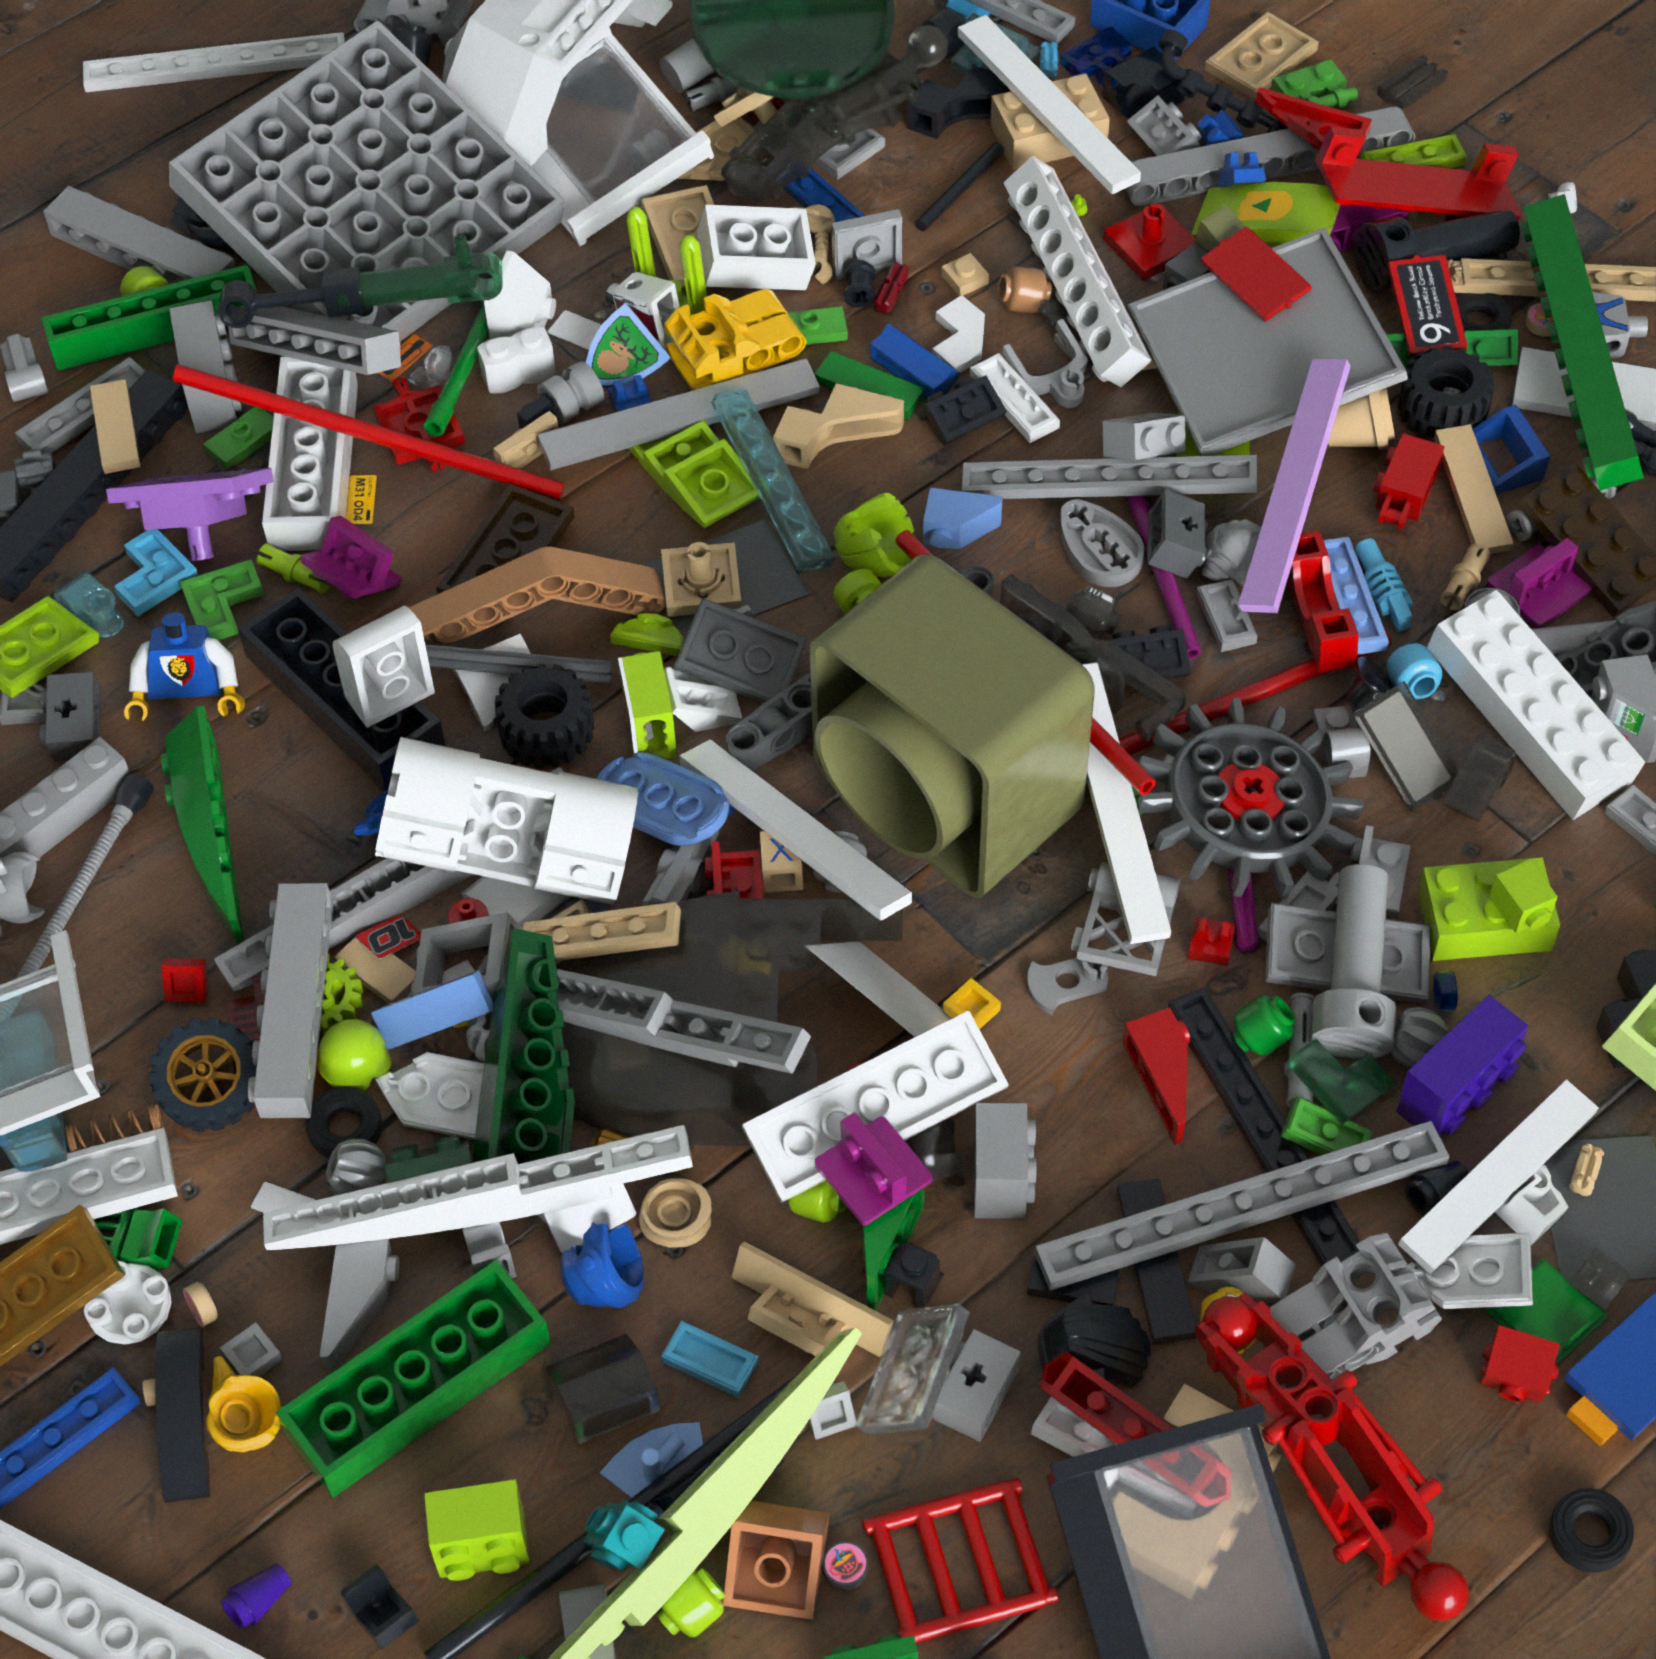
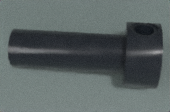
(1459, 238)

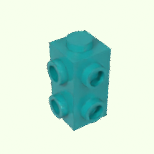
(622, 1534)

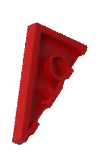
(1308, 118)

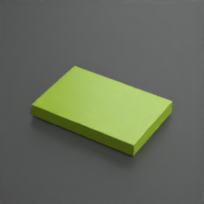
(39, 644)

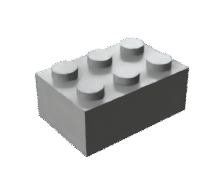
(201, 347)

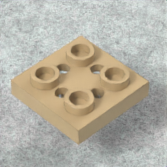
(743, 102)
(700, 572)

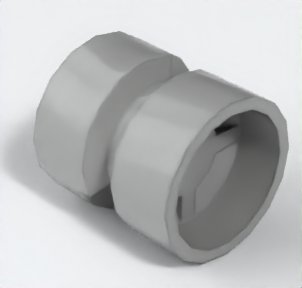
(573, 390)

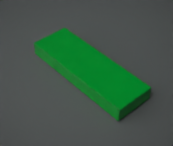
(851, 373)

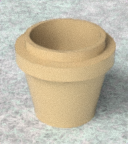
(1364, 423)

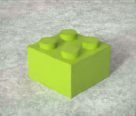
(477, 1530)

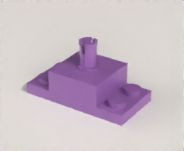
(191, 502)

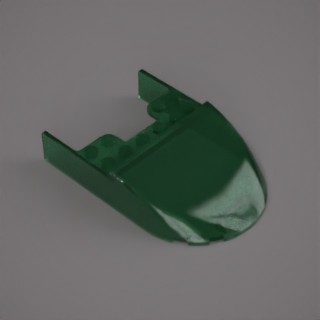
(791, 44)

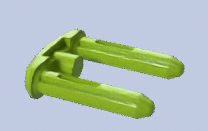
(690, 259)

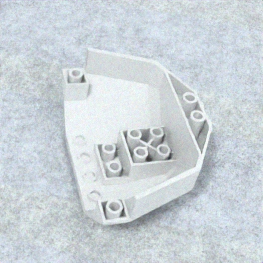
(517, 53)

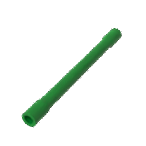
(444, 406)

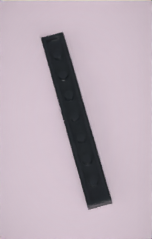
(1258, 1117)

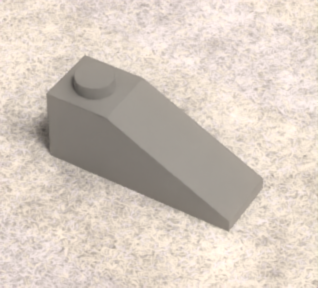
(356, 1294)

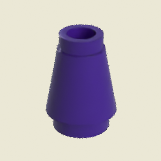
(255, 1596)

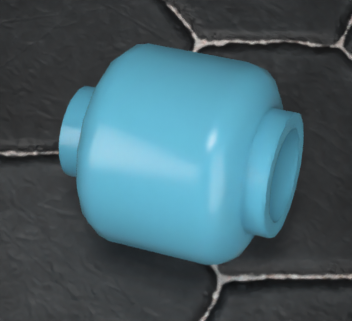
(1417, 668)

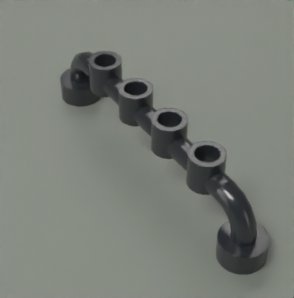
(1219, 96)

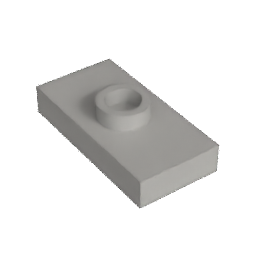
(1226, 620)

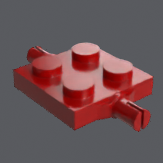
(408, 414)

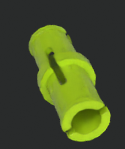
(290, 567)

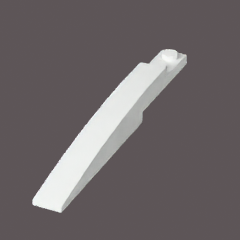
(477, 1193)

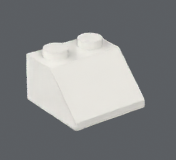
(522, 301)

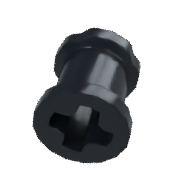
(859, 289)

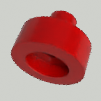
(467, 909)

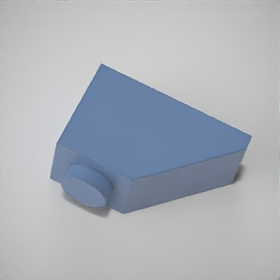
(959, 517)

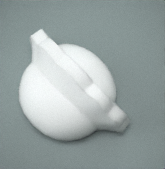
(1570, 192)

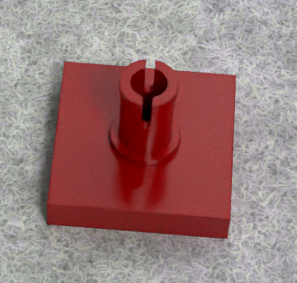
(1148, 240)

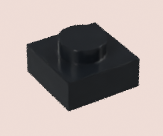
(534, 410)

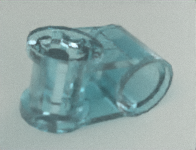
(91, 604)

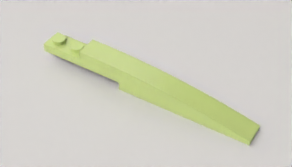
(712, 1504)

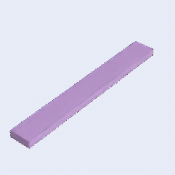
(1294, 486)

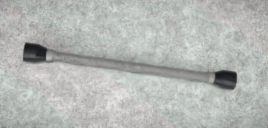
(130, 798)

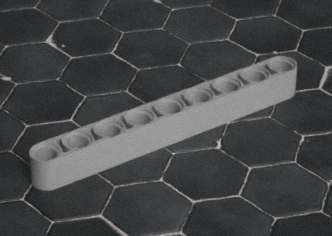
(1279, 152)

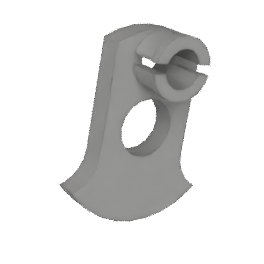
(1048, 994)

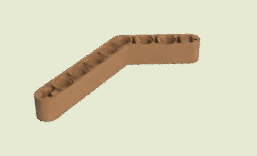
(535, 580)

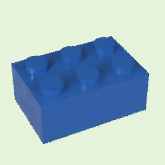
(1146, 20)

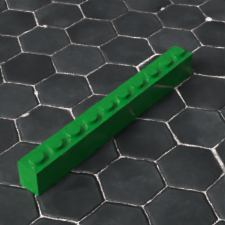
(1582, 343)

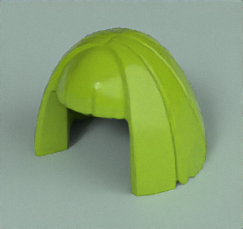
(869, 534)

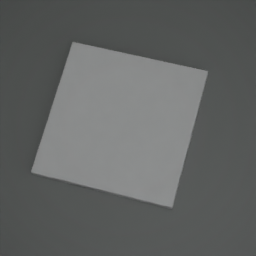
(1248, 375)

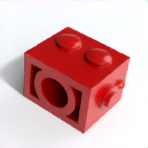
(1519, 1365)

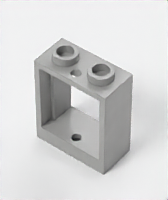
(462, 936)

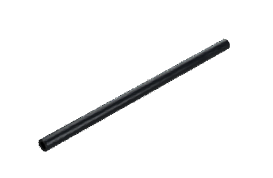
(578, 1551)

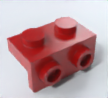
(735, 872)

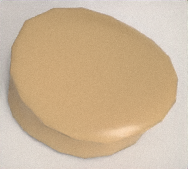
(675, 1213)

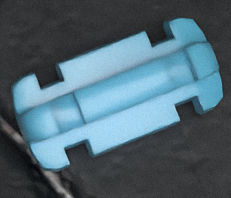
(1049, 59)

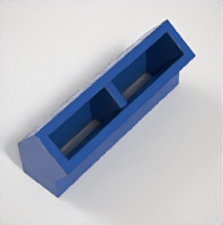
(912, 361)

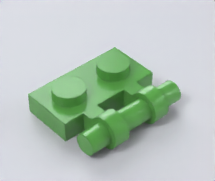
(1318, 84)

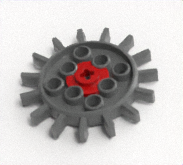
(1249, 797)

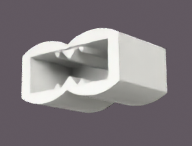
(516, 360)

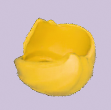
(241, 1409)

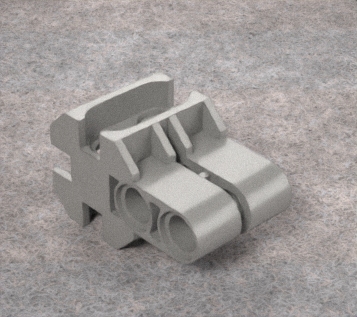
(416, 12)
(1341, 1321)

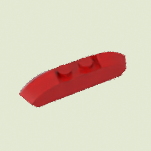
(1098, 1401)

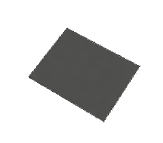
(763, 571)
(1617, 1214)

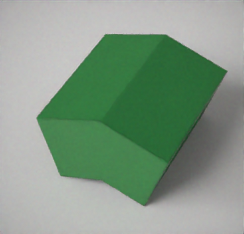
(151, 1238)

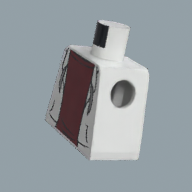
(650, 299)

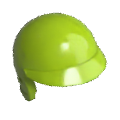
(352, 1054)

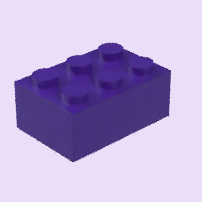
(1463, 1068)

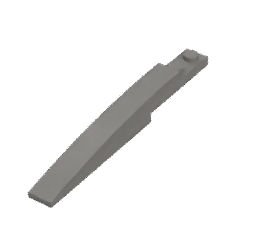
(357, 906)
(676, 1026)

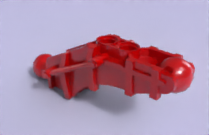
(1400, 1547)

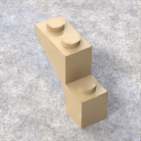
(846, 417)

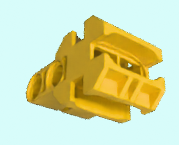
(731, 338)

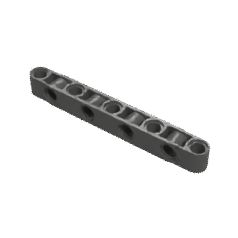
(788, 715)

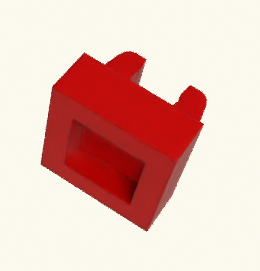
(1211, 941)
(184, 980)

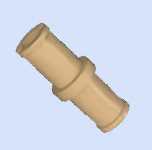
(1465, 576)

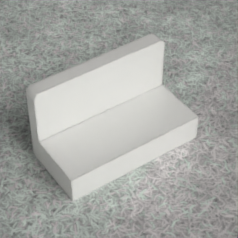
(571, 1223)

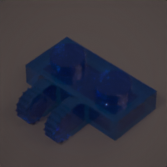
(1096, 55)

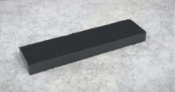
(1159, 1277)

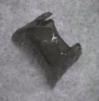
(937, 1149)

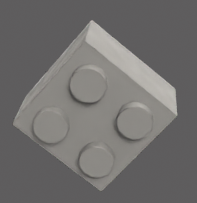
(1003, 1161)

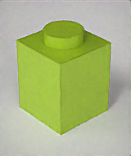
(1523, 897)

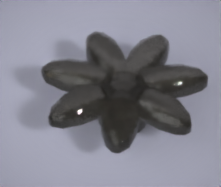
(1052, 313)

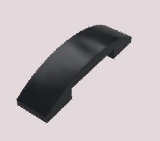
(181, 1415)

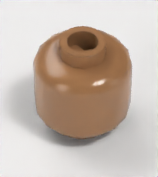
(1023, 289)

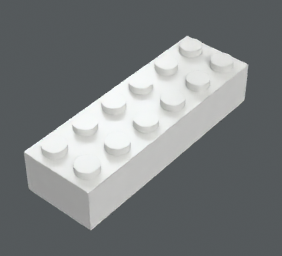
(308, 460)
(1535, 704)

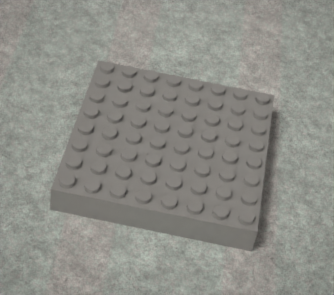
(363, 170)

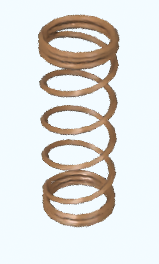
(74, 1138)

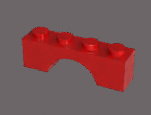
(1326, 626)

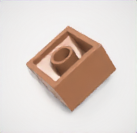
(776, 1559)

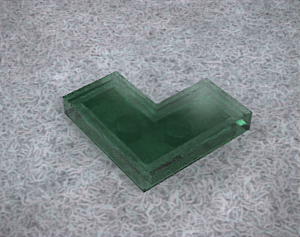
(1340, 1089)

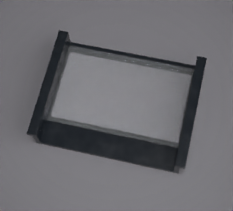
(1186, 1546)

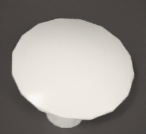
(131, 1306)

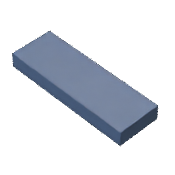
(433, 1010)

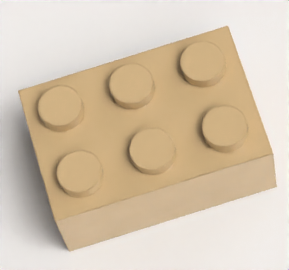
(1027, 136)

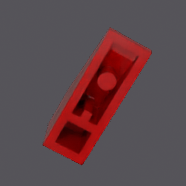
(1159, 1054)

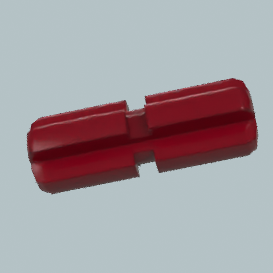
(889, 290)

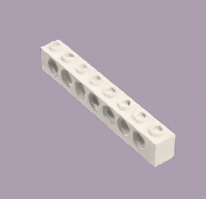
(1077, 273)

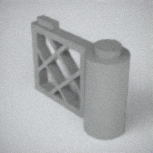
(1119, 955)

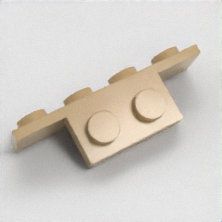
(803, 1307)

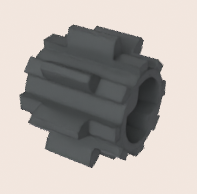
(33, 468)

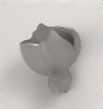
(20, 876)

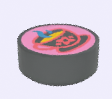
(845, 1565)

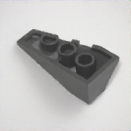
(1628, 637)

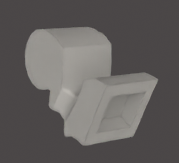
(486, 1245)

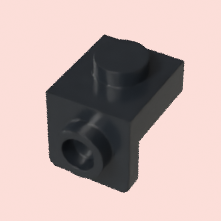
(378, 1607)

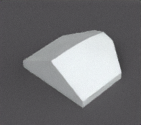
(701, 702)

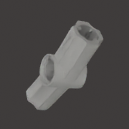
(679, 872)

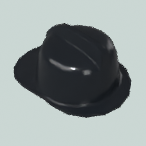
(1370, 681)

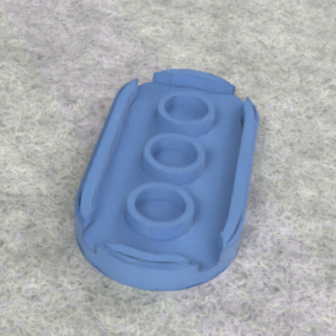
(671, 799)

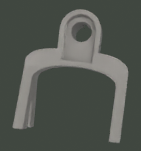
(1064, 384)

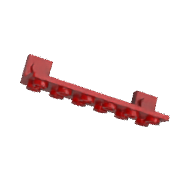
(1416, 186)

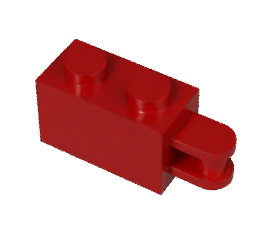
(1407, 480)

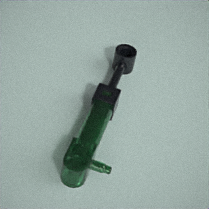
(349, 290)

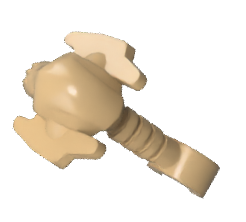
(820, 223)

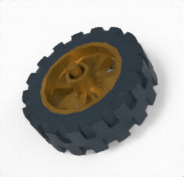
(176, 1050)

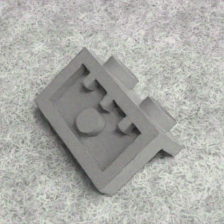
(1162, 128)
(1389, 857)

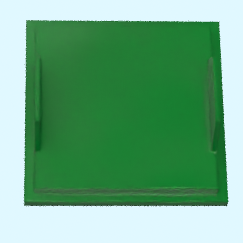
(1557, 1312)

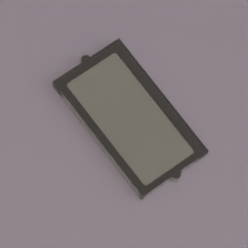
(1407, 746)

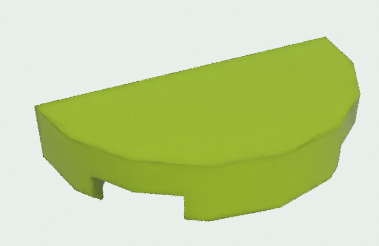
(649, 633)

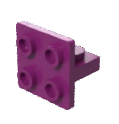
(352, 560)
(1543, 582)
(872, 1168)

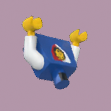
(182, 664)

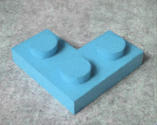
(159, 574)

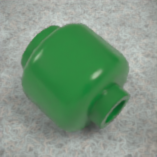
(1263, 1025)

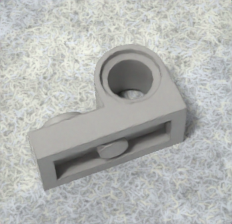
(1342, 739)

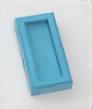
(710, 1359)

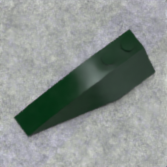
(525, 1075)

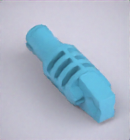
(1385, 585)

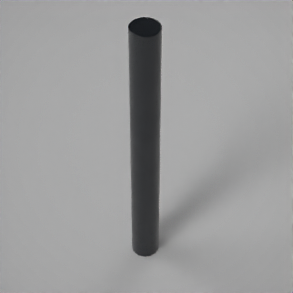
(959, 186)

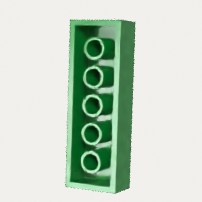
(414, 1378)

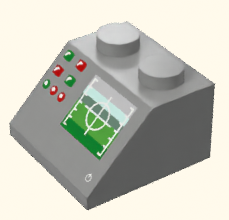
(1628, 699)

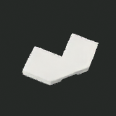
(967, 331)

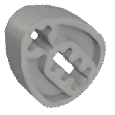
(1087, 556)

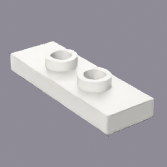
(1022, 404)

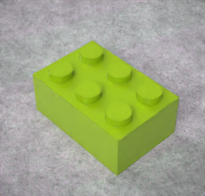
(1466, 919)

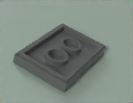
(739, 652)

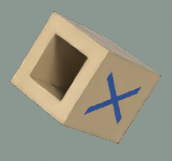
(779, 866)

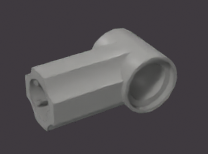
(23, 372)

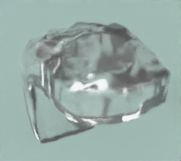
(436, 369)

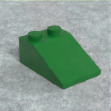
(882, 1240)

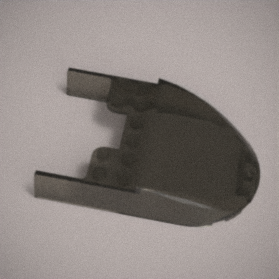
(724, 962)

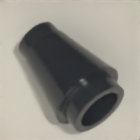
(1434, 1185)

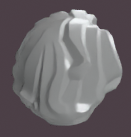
(1230, 550)

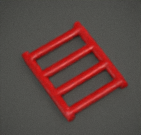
(964, 1503)

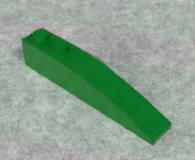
(202, 813)

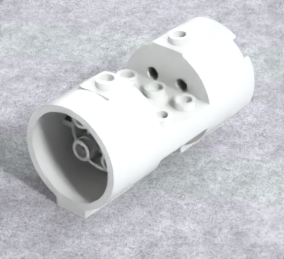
(507, 821)

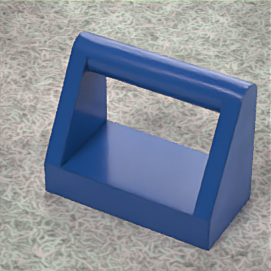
(1521, 442)

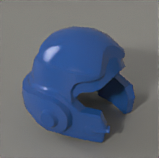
(603, 1269)

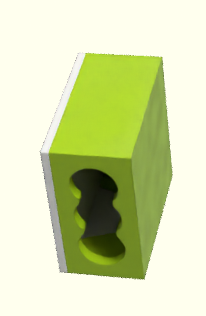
(647, 704)

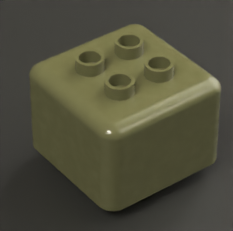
(950, 724)

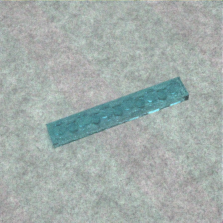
(773, 480)

